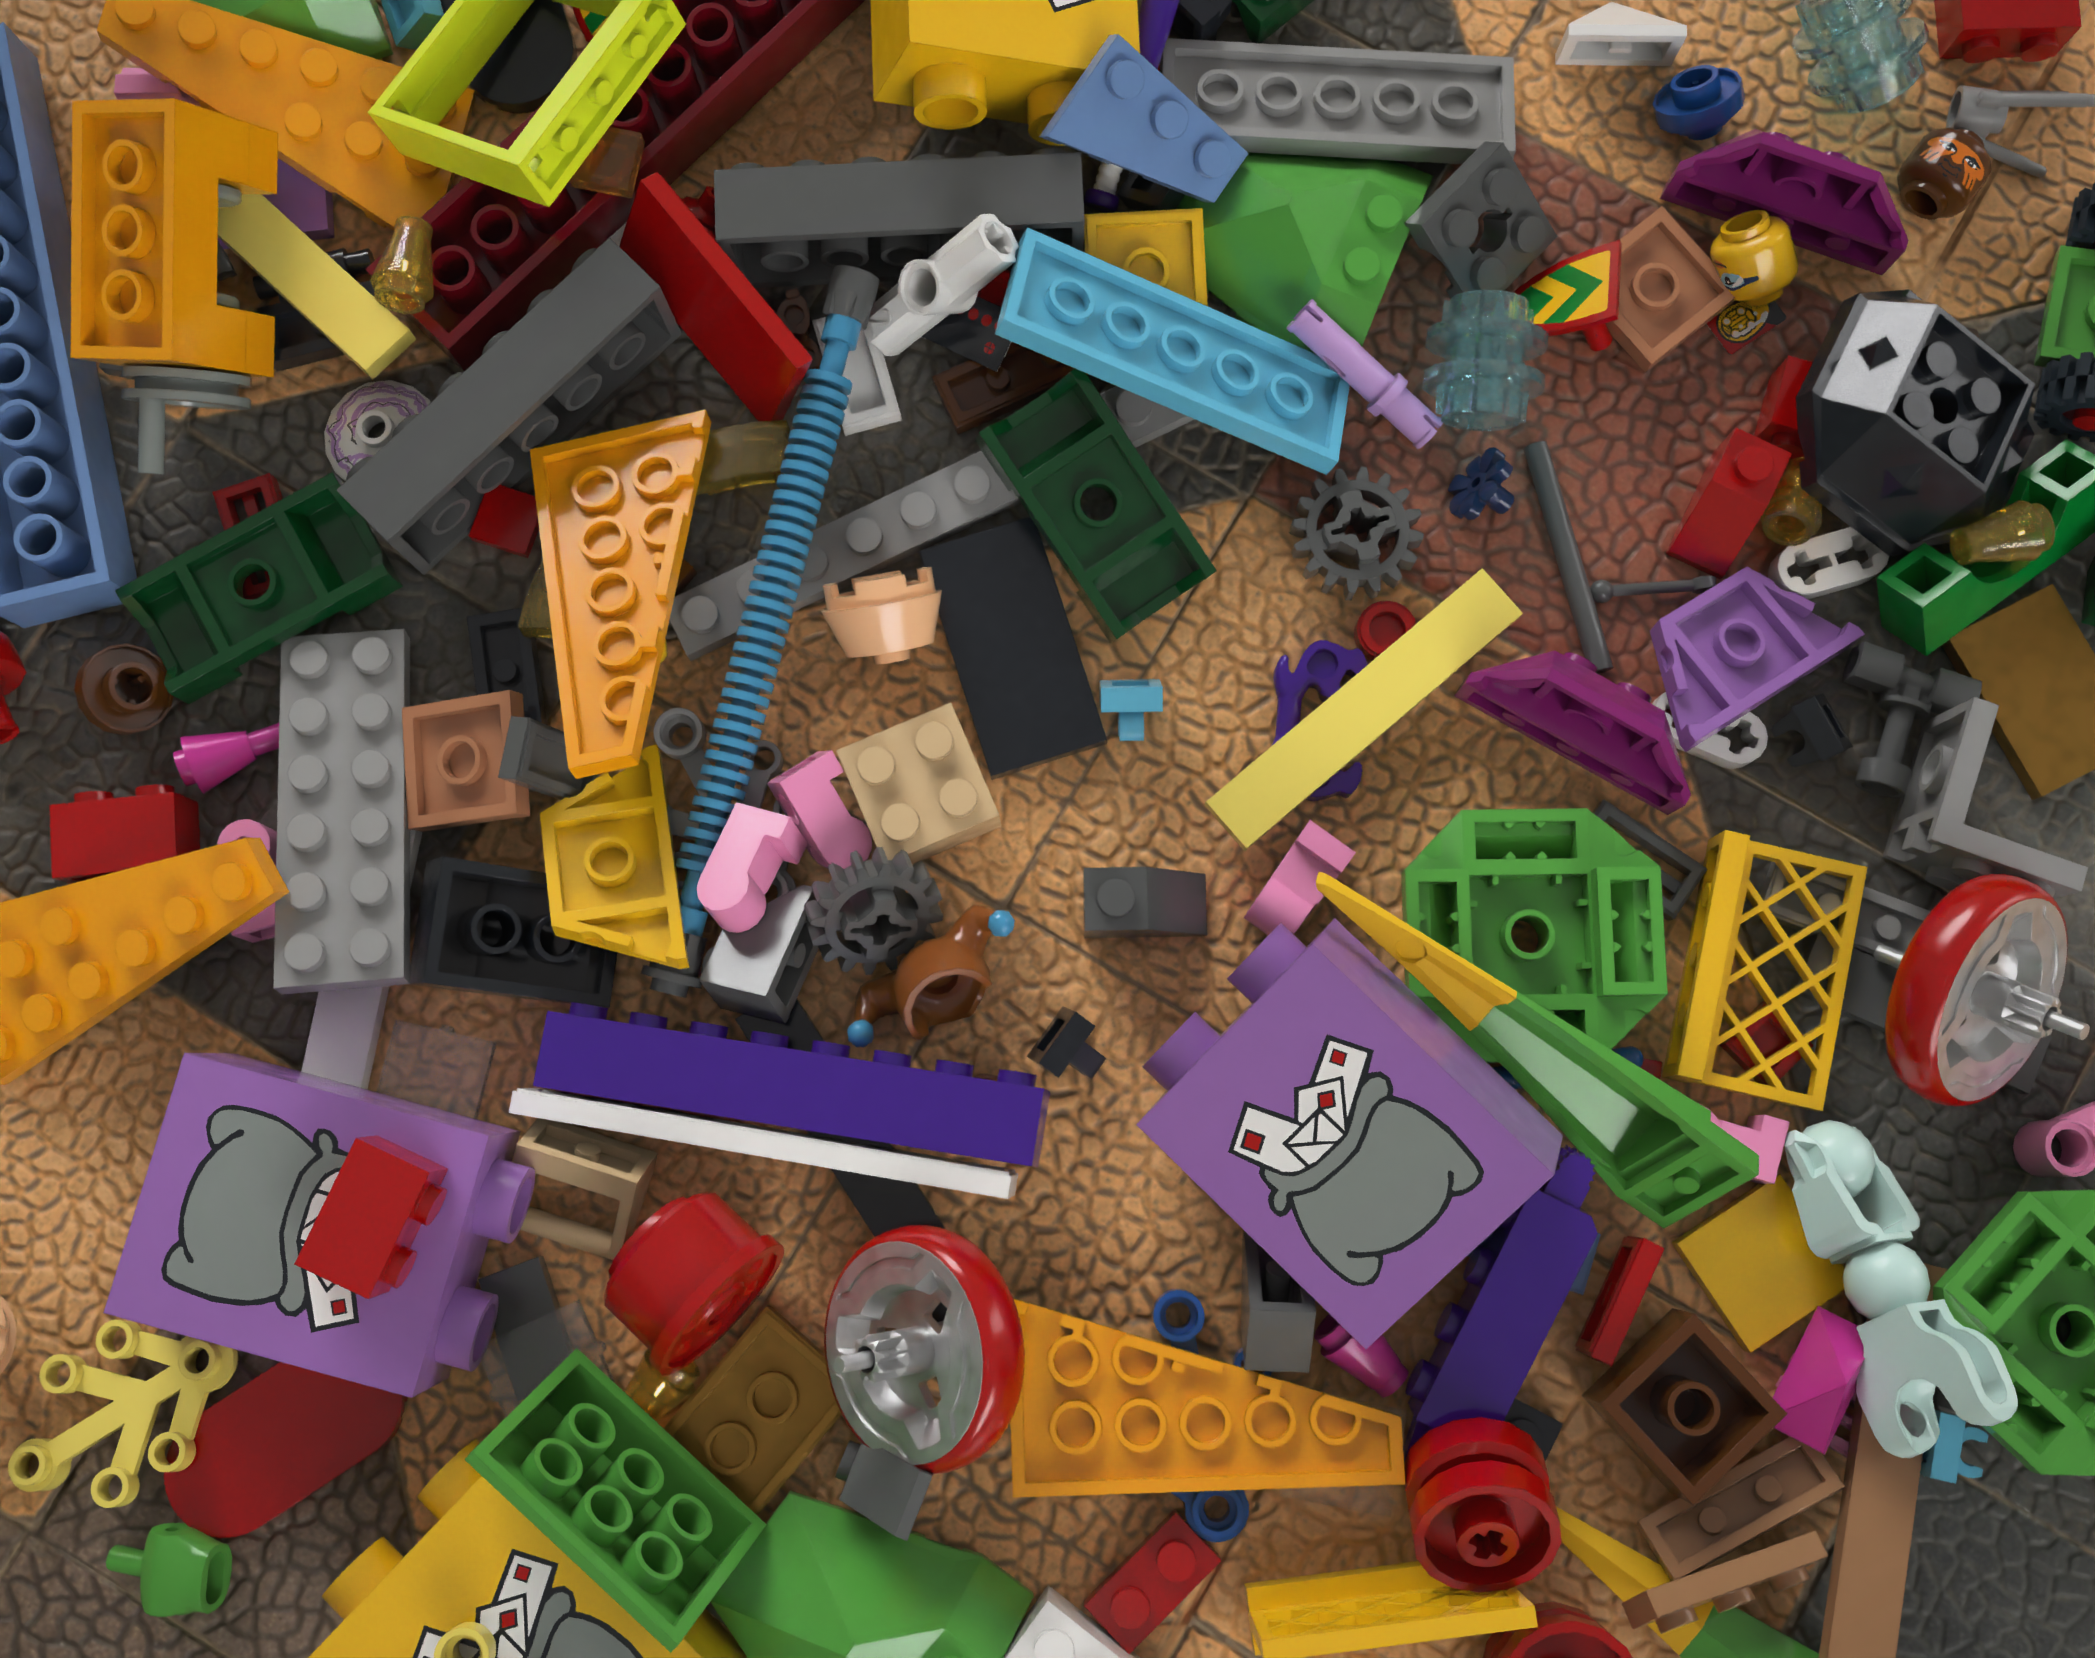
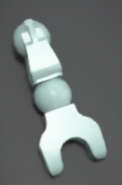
(1910, 1345)

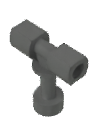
(1906, 697)

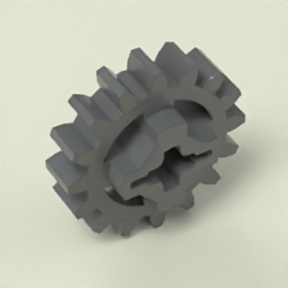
(1361, 557)
(873, 910)

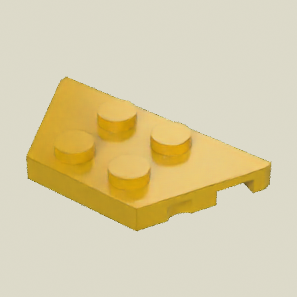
(616, 866)

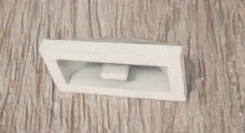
(1620, 38)

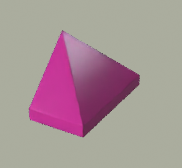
(1820, 1380)

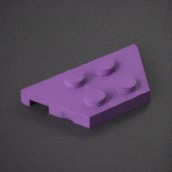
(1739, 651)

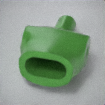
(178, 1570)

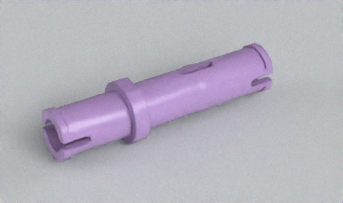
(1365, 374)

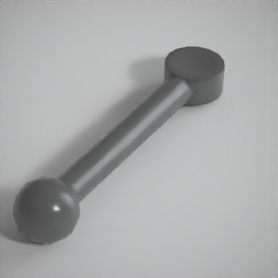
(1603, 590)

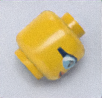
(1755, 257)

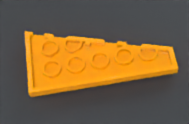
(612, 554)
(1152, 1418)

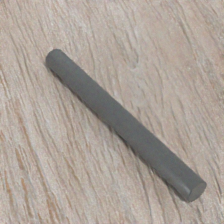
(1567, 556)

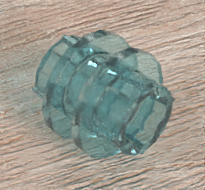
(1862, 49)
(1485, 353)

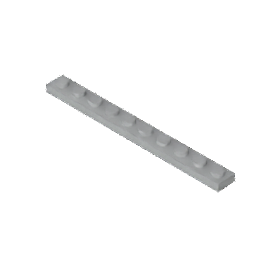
(888, 531)

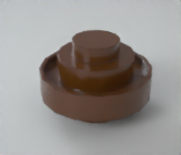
(123, 689)

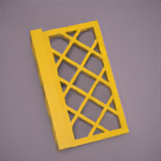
(1710, 961)
(1373, 1611)

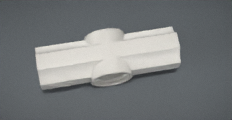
(941, 284)

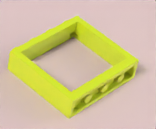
(564, 125)

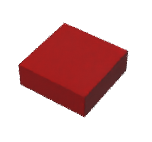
(506, 521)
(1769, 1039)

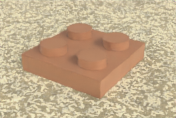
(1664, 290)
(456, 759)

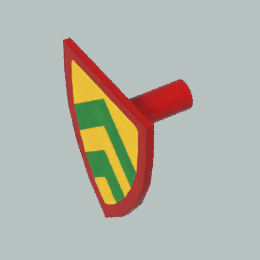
(1578, 294)

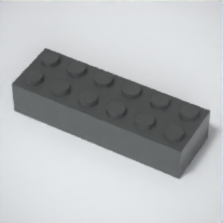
(880, 214)
(520, 395)

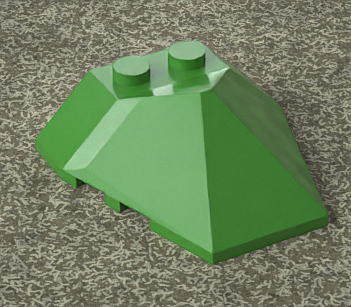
(1308, 232)
(847, 1588)

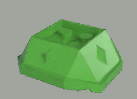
(1574, 884)
(2013, 1290)

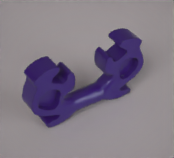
(1322, 669)

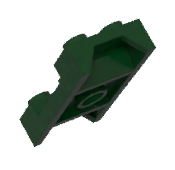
(1075, 443)
(317, 563)

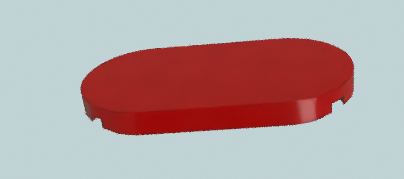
(277, 1447)

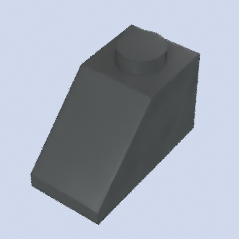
(1143, 903)
(764, 966)
(1274, 1314)
(882, 1487)

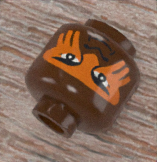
(1943, 173)

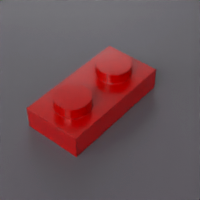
(1151, 1581)

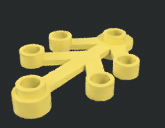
(133, 1409)

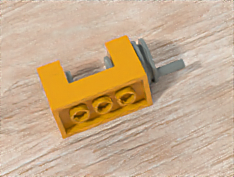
(148, 255)

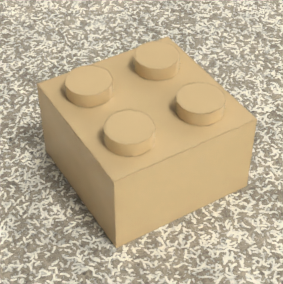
(920, 786)

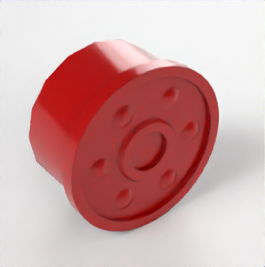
(689, 1278)

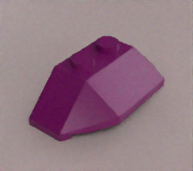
(1820, 195)
(1587, 721)

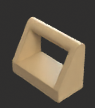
(592, 1164)

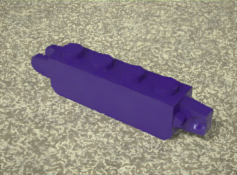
(1506, 1306)

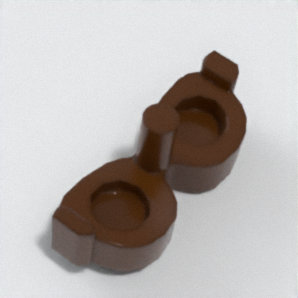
(797, 318)

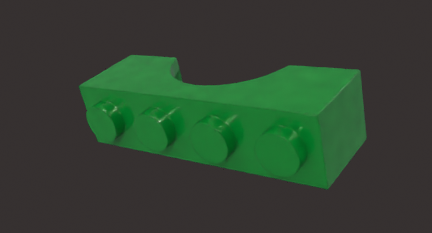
(1934, 597)

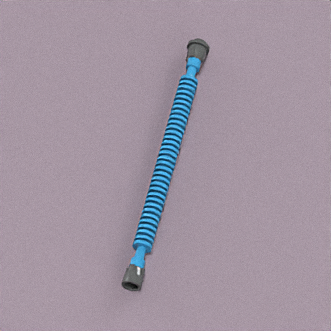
(824, 396)

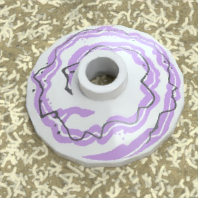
(361, 410)

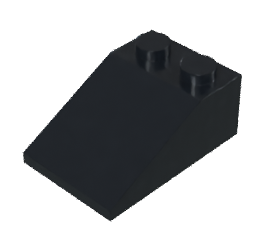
(493, 935)

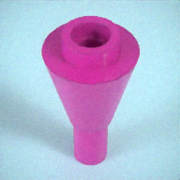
(217, 756)

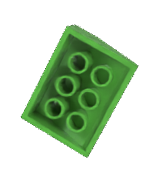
(619, 1497)

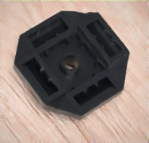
(1909, 422)

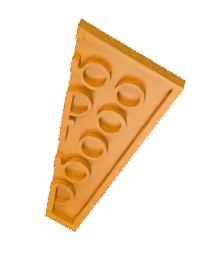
(291, 86)
(108, 938)

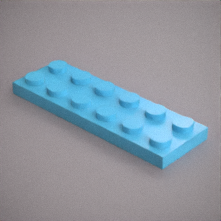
(1173, 351)

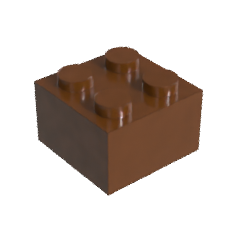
(1684, 1405)

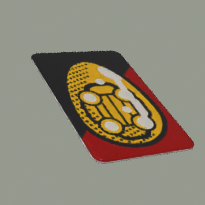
(1744, 323)

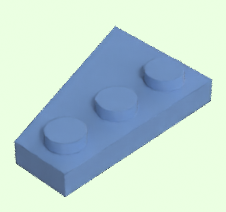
(1143, 123)

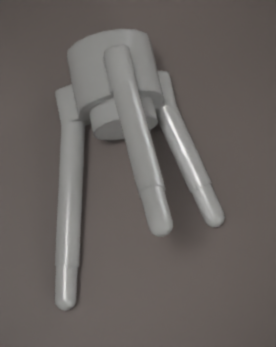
(1987, 109)

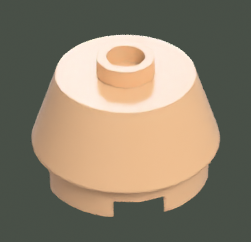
(884, 615)

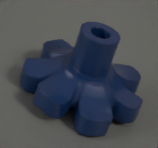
(1482, 486)

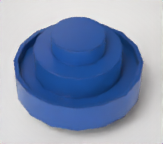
(1699, 101)

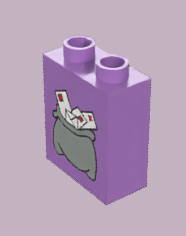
(1347, 1128)
(239, 1189)

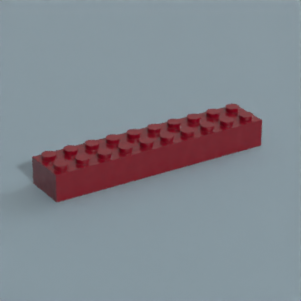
(505, 250)

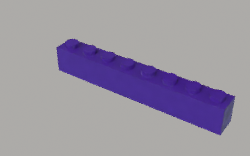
(794, 1087)

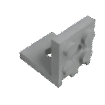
(1931, 816)

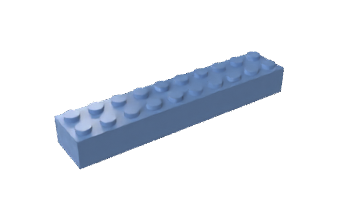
(59, 482)

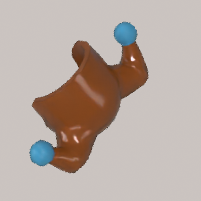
(934, 980)

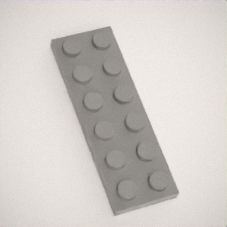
(1348, 99)
(343, 813)

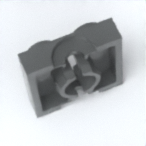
(1510, 240)

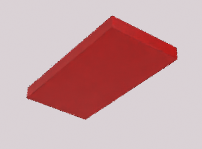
(714, 301)

